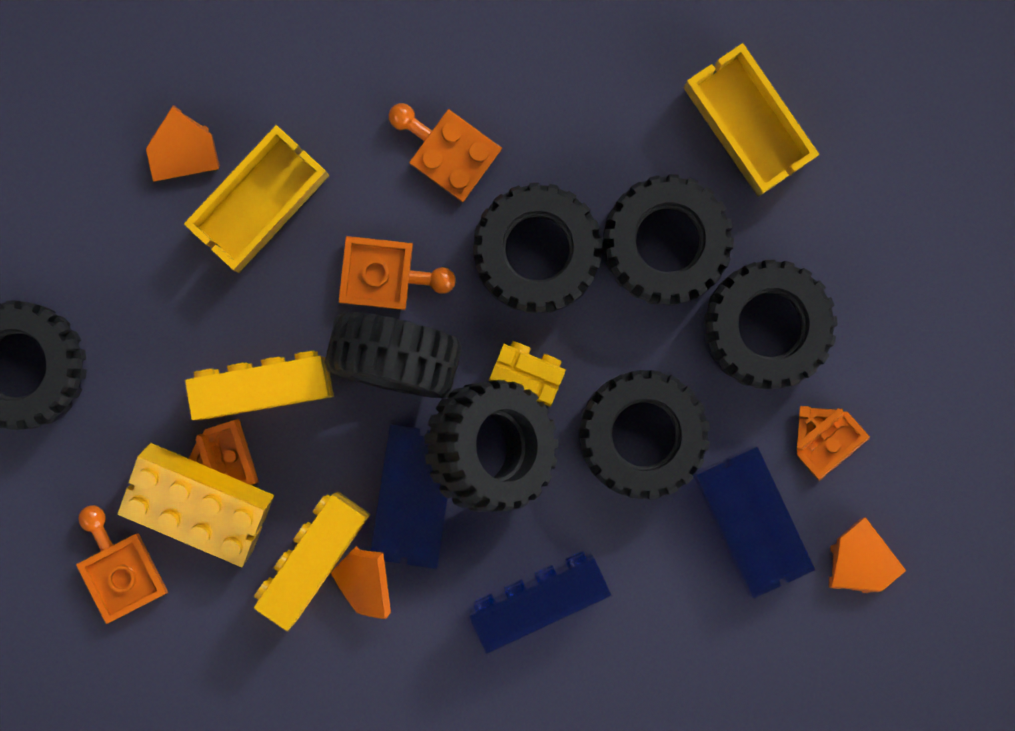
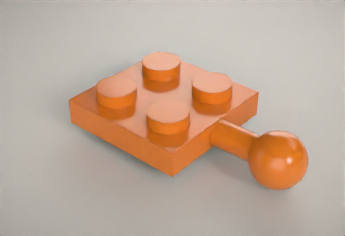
(452, 153)
(380, 273)
(119, 575)

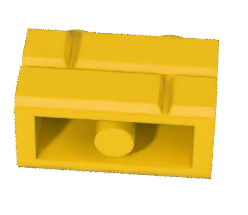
(539, 375)

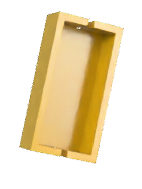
(750, 120)
(257, 199)
(258, 388)
(195, 504)
(312, 560)

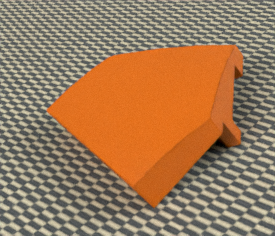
(181, 148)
(827, 439)
(225, 451)
(863, 560)
(364, 582)

